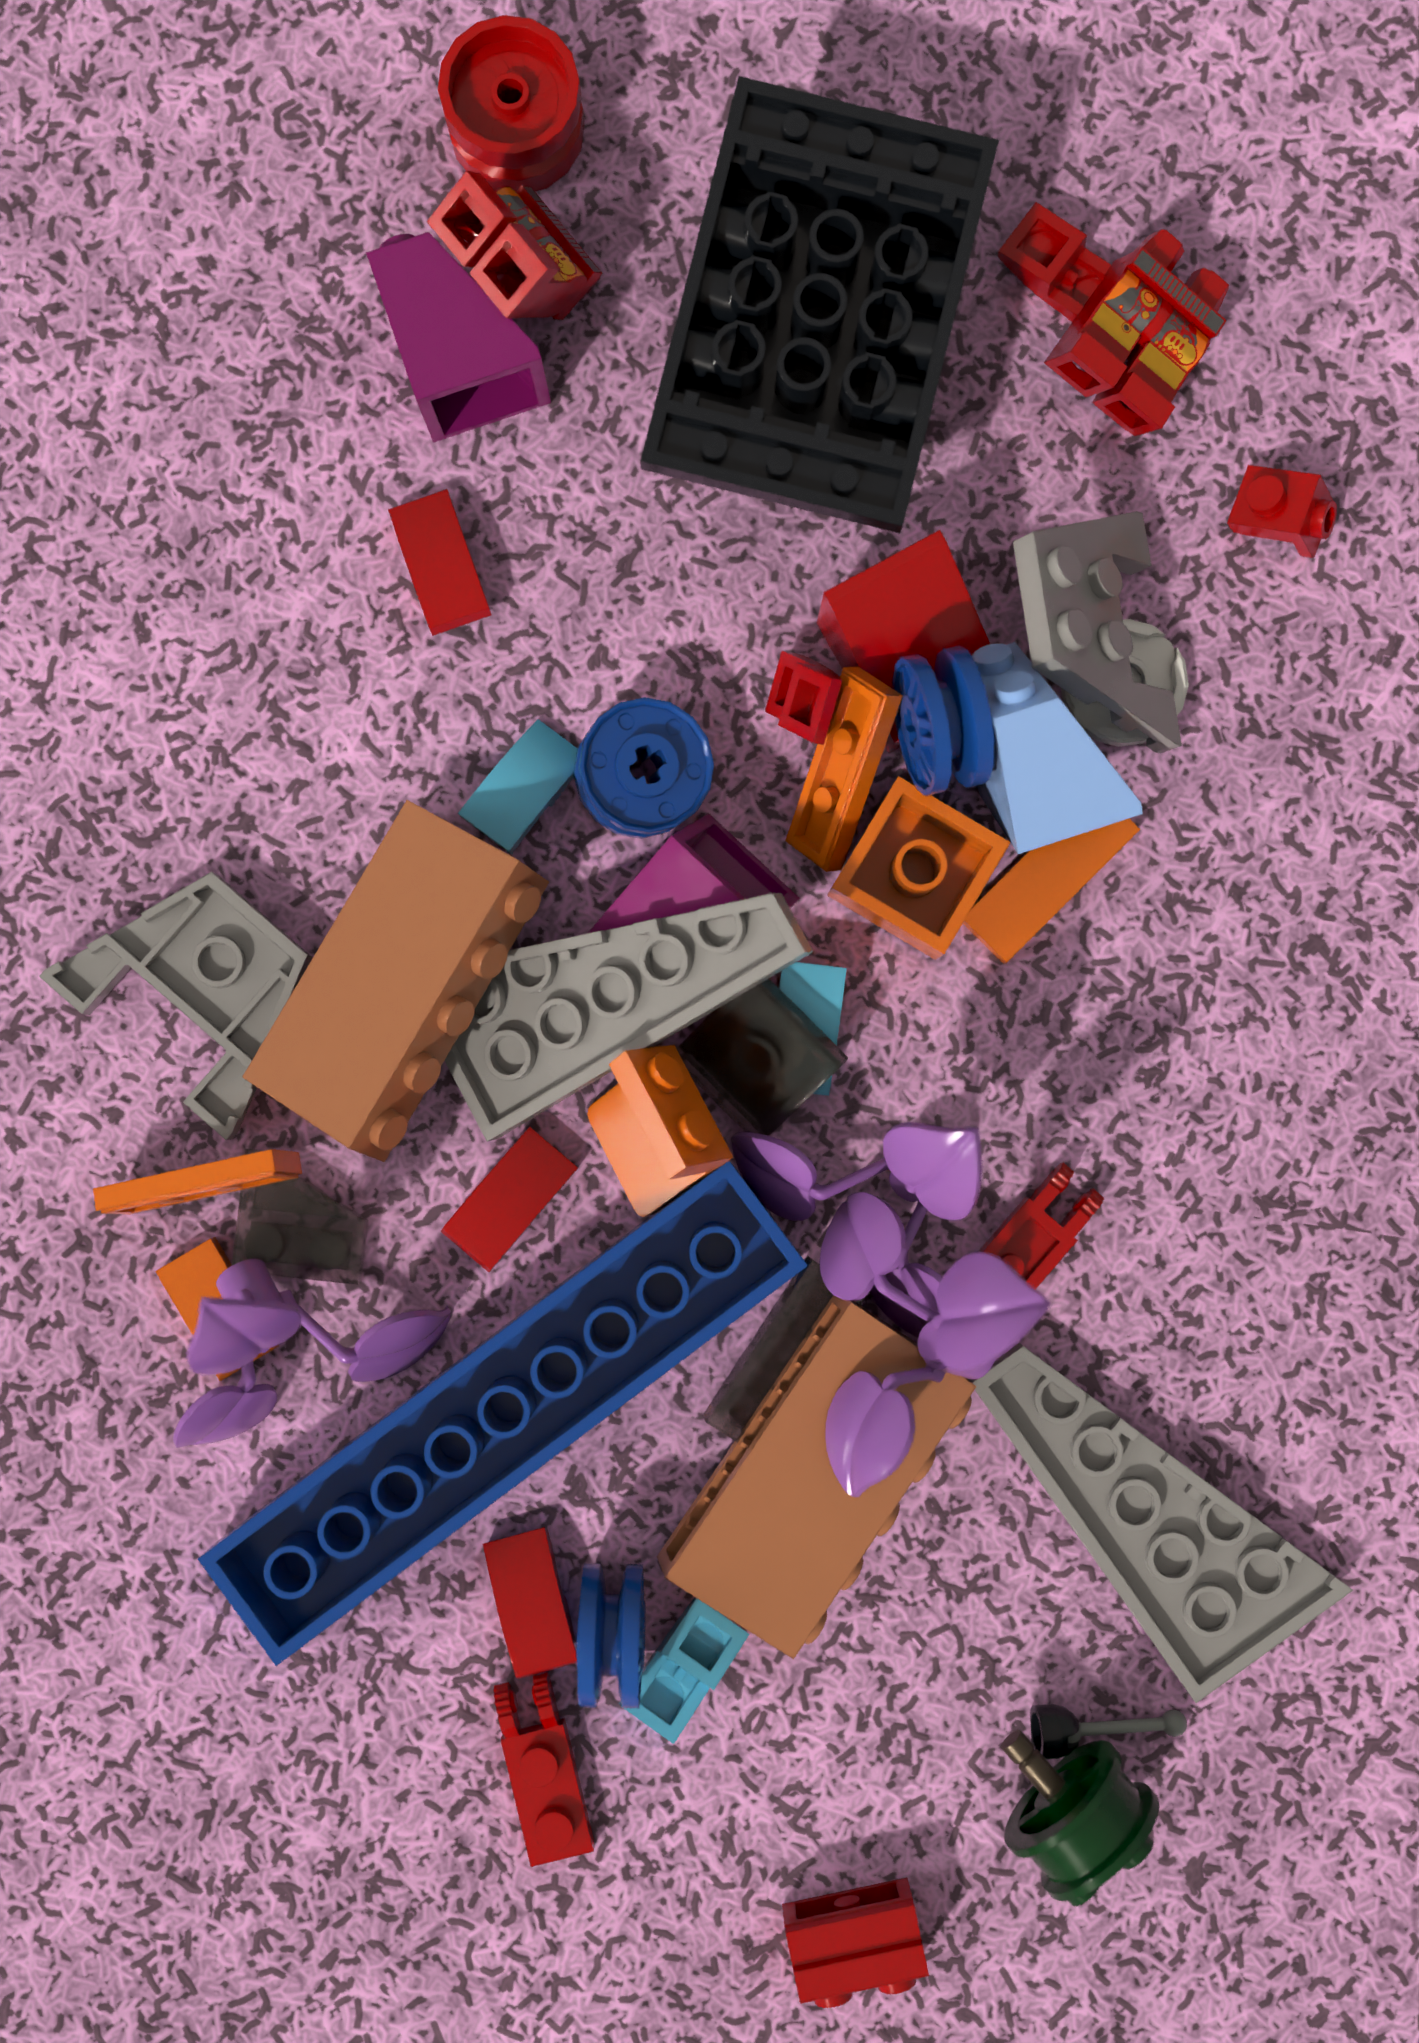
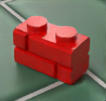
(855, 1943)

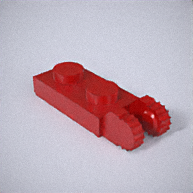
(1032, 1238)
(543, 1777)

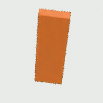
(843, 769)
(1042, 886)
(198, 1182)

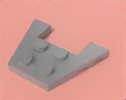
(1076, 619)
(215, 965)

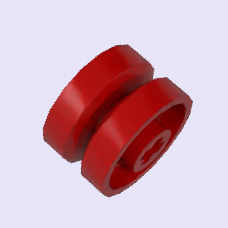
(512, 102)

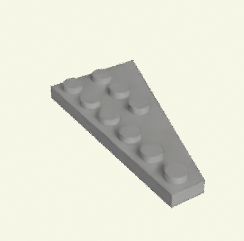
(1180, 1553)

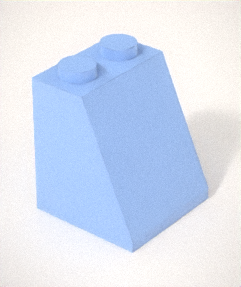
(1046, 768)

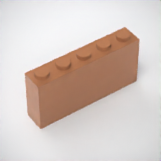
(396, 981)
(773, 1523)

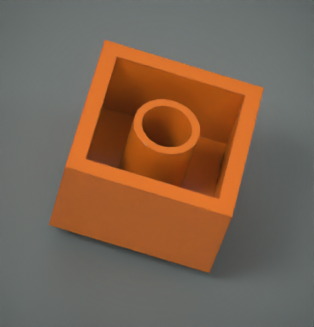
(918, 869)

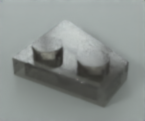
(300, 1232)

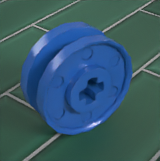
(944, 720)
(657, 733)
(611, 1635)

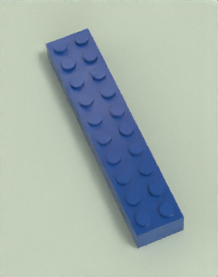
(501, 1412)

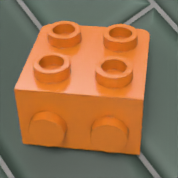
(656, 1128)

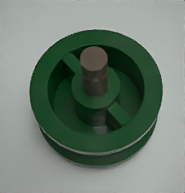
(1079, 1817)

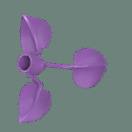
(926, 1165)
(981, 1316)
(258, 1317)

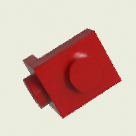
(1284, 508)

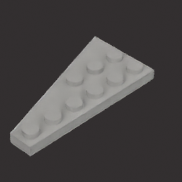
(587, 998)

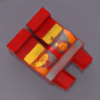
(514, 248)
(1141, 334)

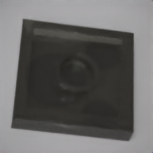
(760, 1058)

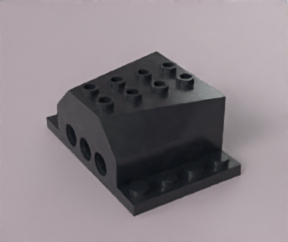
(819, 304)

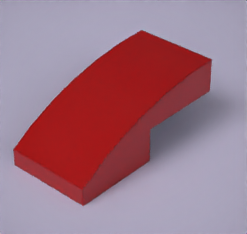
(1053, 261)
(439, 562)
(803, 696)
(509, 1199)
(531, 1602)

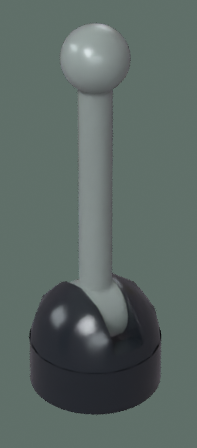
(1058, 1731)

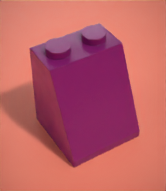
(454, 342)
(692, 872)

